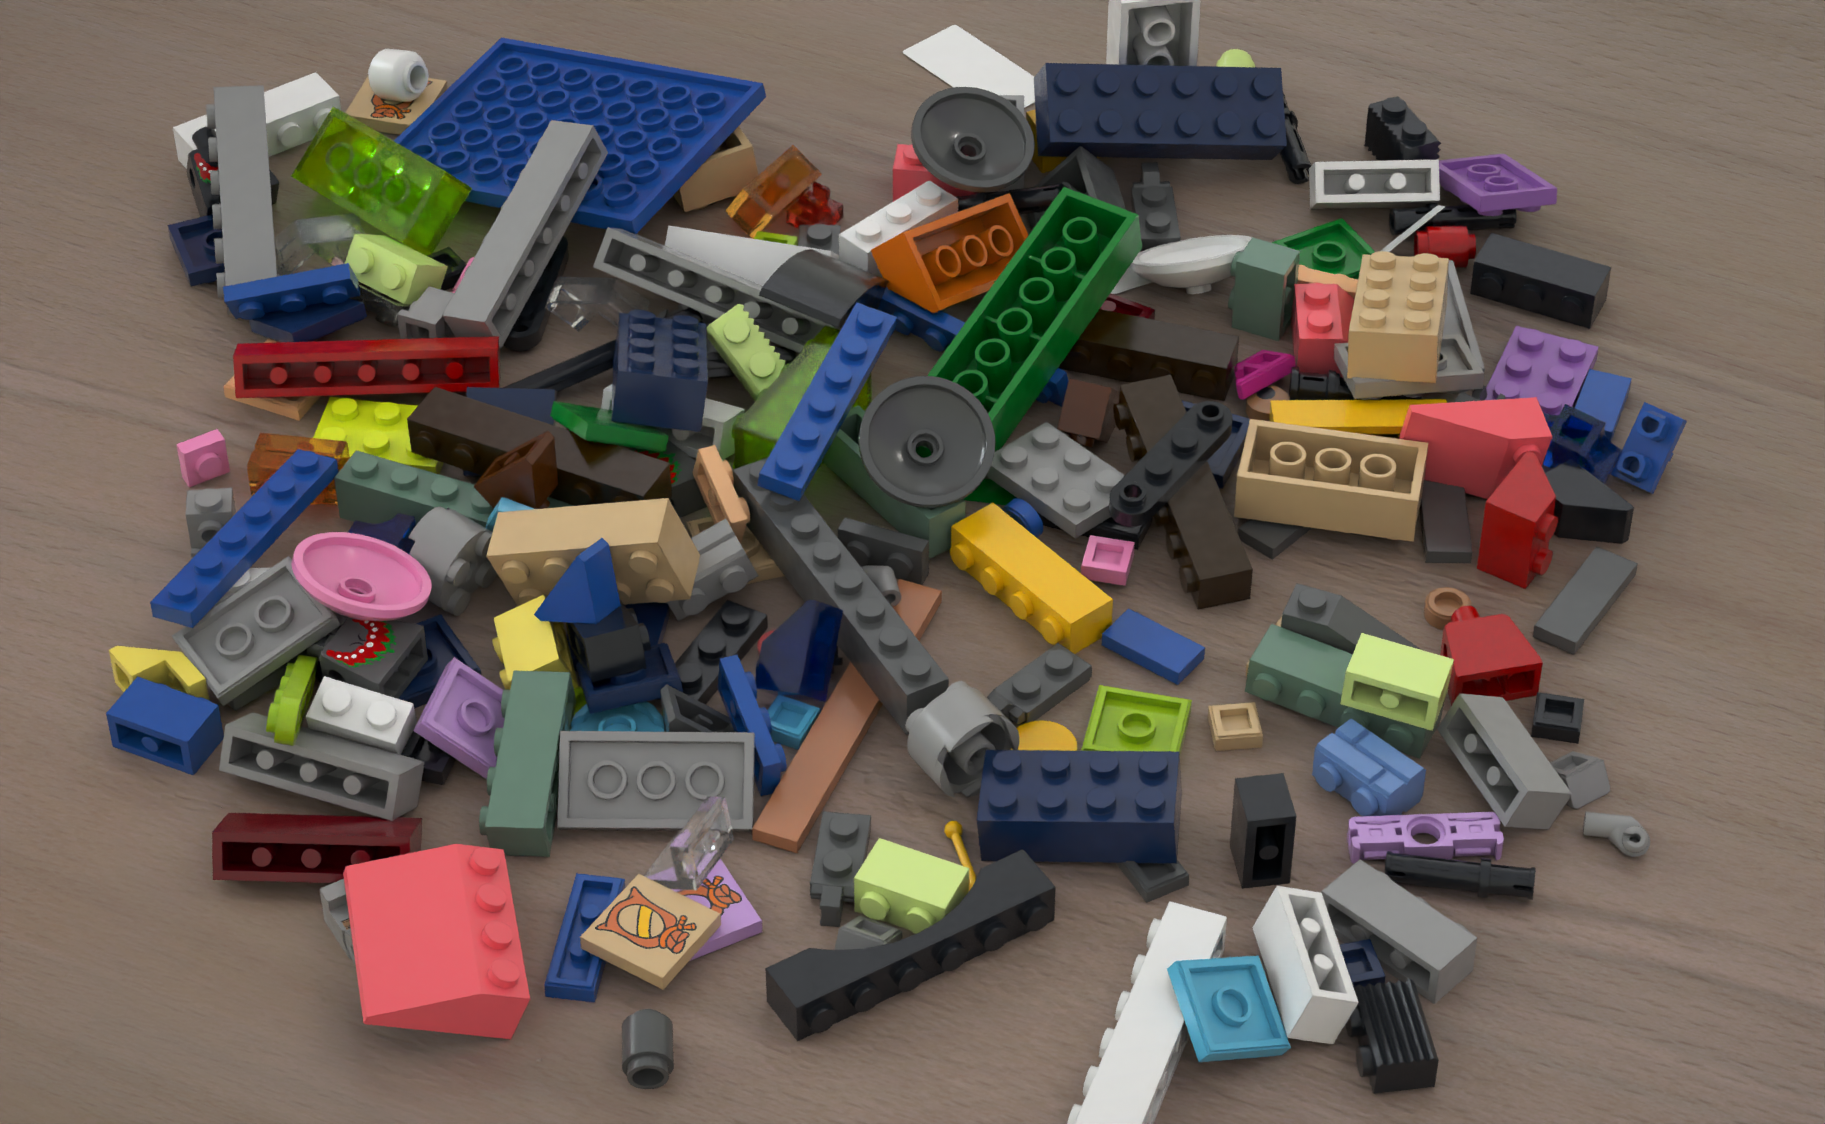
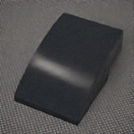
(823, 287)

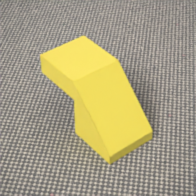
(159, 667)

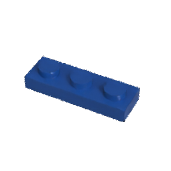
(291, 291)
(739, 698)

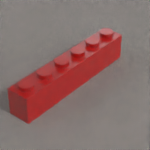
(365, 366)

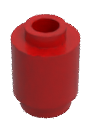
(1446, 242)

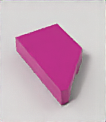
(1261, 371)

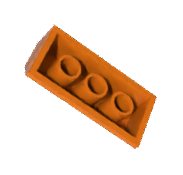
(952, 255)

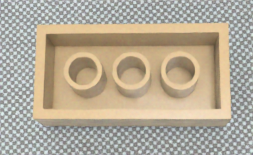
(1398, 317)
(1331, 480)
(645, 537)

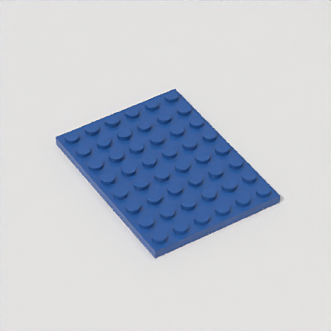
(648, 115)

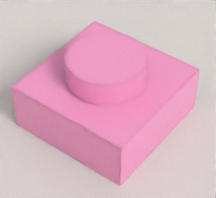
(203, 458)
(1107, 560)

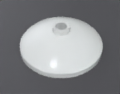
(1190, 262)

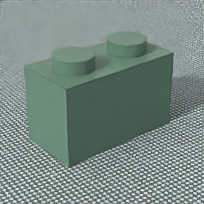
(1263, 288)

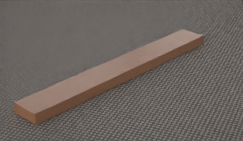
(833, 739)

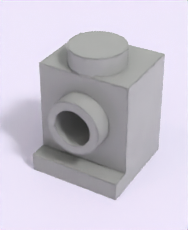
(425, 316)
(207, 513)

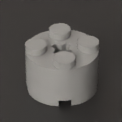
(454, 556)
(952, 737)

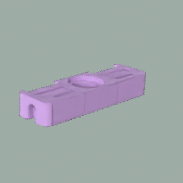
(1456, 835)

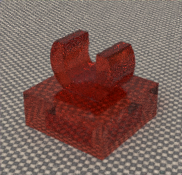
(815, 208)

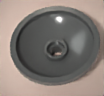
(975, 125)
(930, 415)

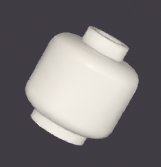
(398, 75)

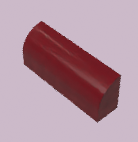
(306, 845)

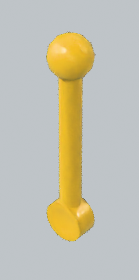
(954, 831)

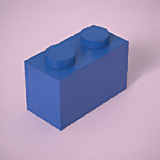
(165, 725)

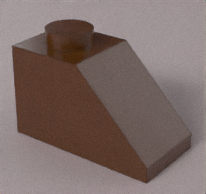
(1088, 412)
(522, 474)

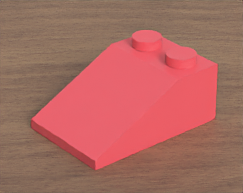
(1477, 440)

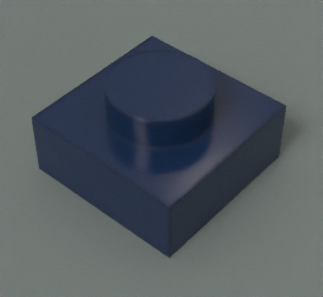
(1362, 963)

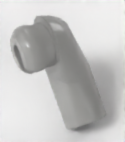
(885, 581)
(1620, 830)

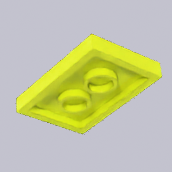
(373, 429)

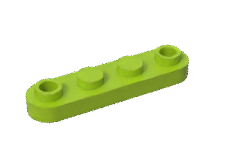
(292, 700)

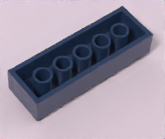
(1160, 111)

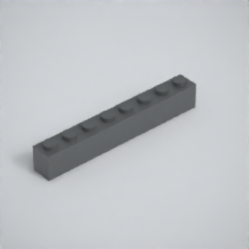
(825, 571)

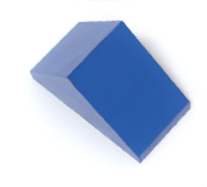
(585, 590)

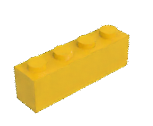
(1367, 417)
(1030, 579)

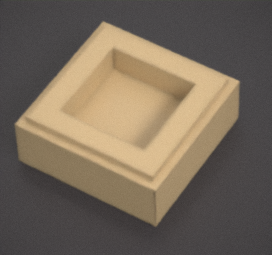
(1235, 726)

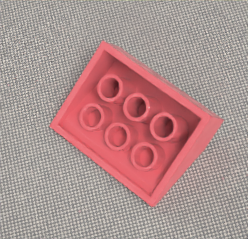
(438, 941)

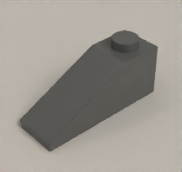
(1333, 619)

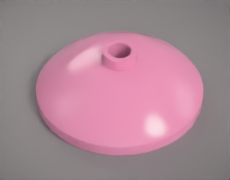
(361, 576)

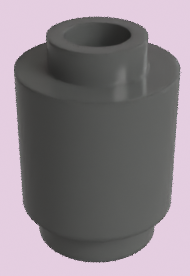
(647, 1049)

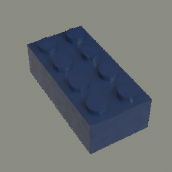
(660, 371)
(1080, 805)

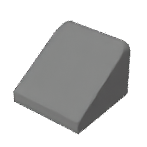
(1583, 776)
(865, 933)

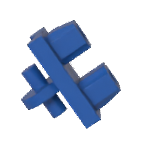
(1648, 447)

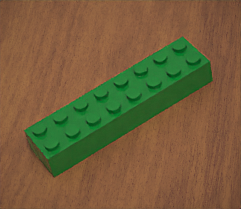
(1040, 306)

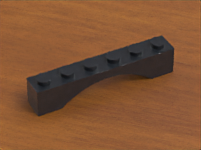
(831, 985)

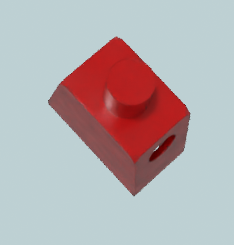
(1489, 657)

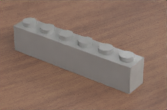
(242, 186)
(526, 232)
(700, 286)

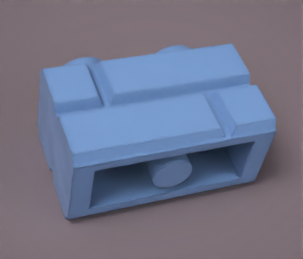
(1367, 771)

